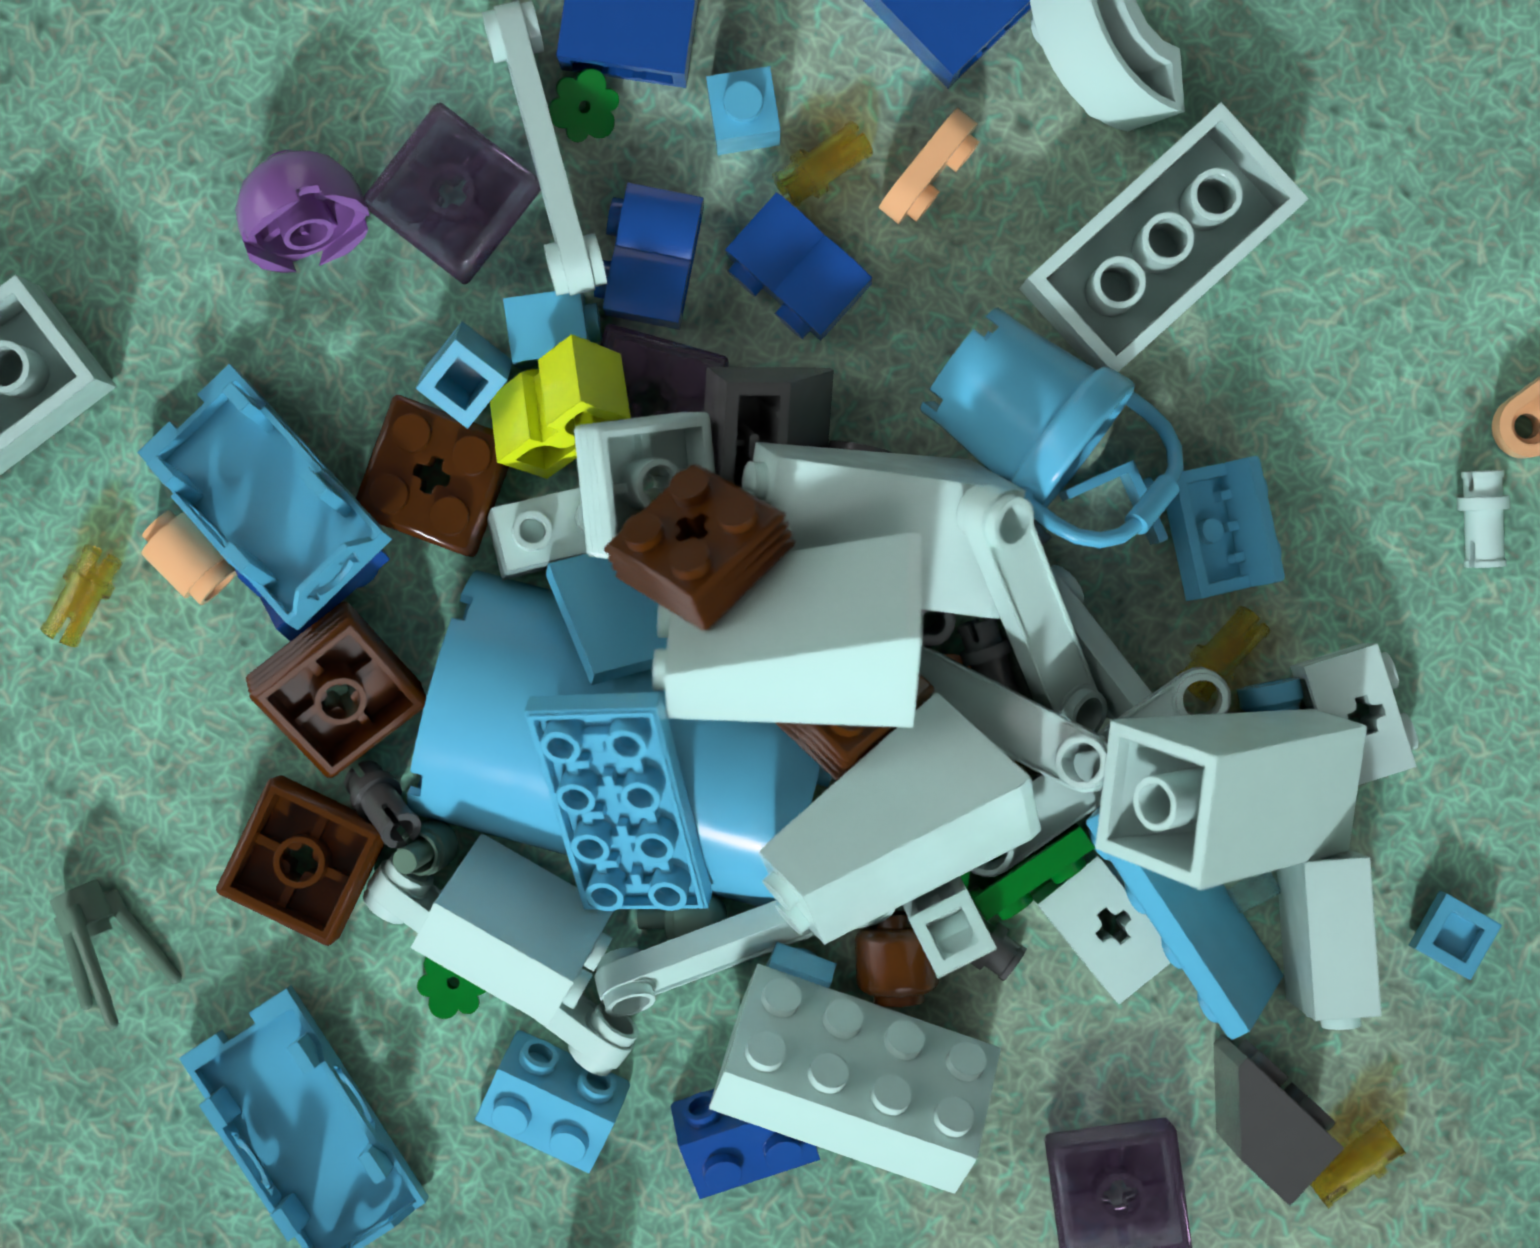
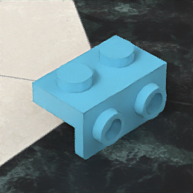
(1224, 529)
(552, 1101)

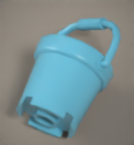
(1039, 416)

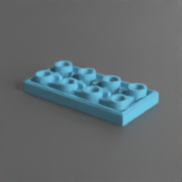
(606, 618)
(620, 800)
(1206, 940)

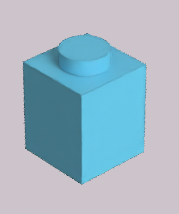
(743, 110)
(544, 320)
(464, 374)

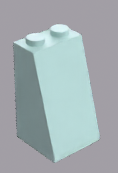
(867, 495)
(809, 643)
(1229, 792)
(899, 825)

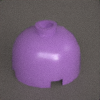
(299, 207)

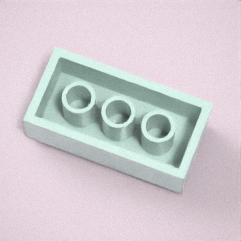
(1163, 242)
(43, 371)
(857, 1079)

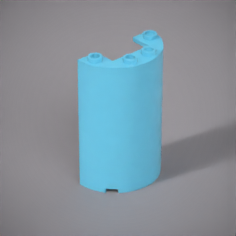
(485, 770)

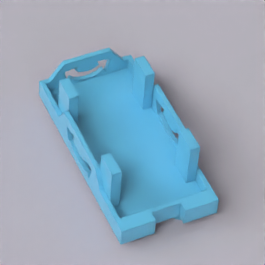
(264, 498)
(303, 1129)

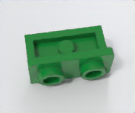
(1010, 891)

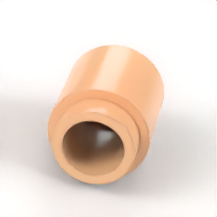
(186, 557)

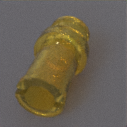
(814, 170)
(81, 595)
(1226, 650)
(1357, 1162)

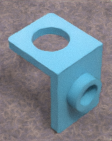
(1134, 487)

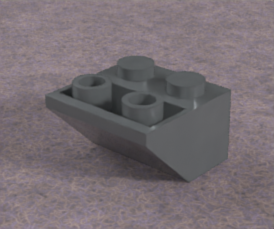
(765, 407)
(1269, 1128)

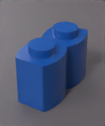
(651, 255)
(797, 268)

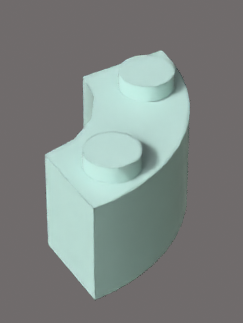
(1110, 60)

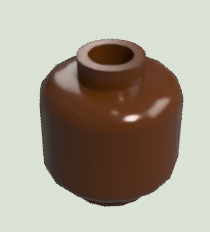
(893, 963)

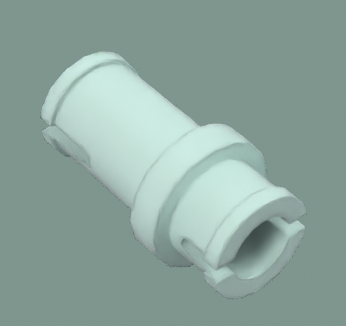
(1483, 518)

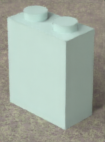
(514, 931)
(1330, 939)

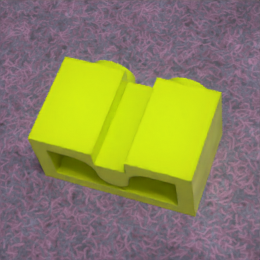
(542, 406)

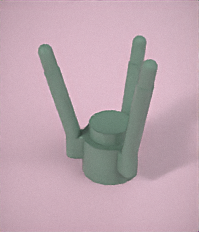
(84, 916)

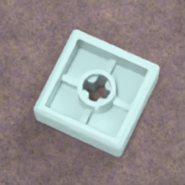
(621, 454)

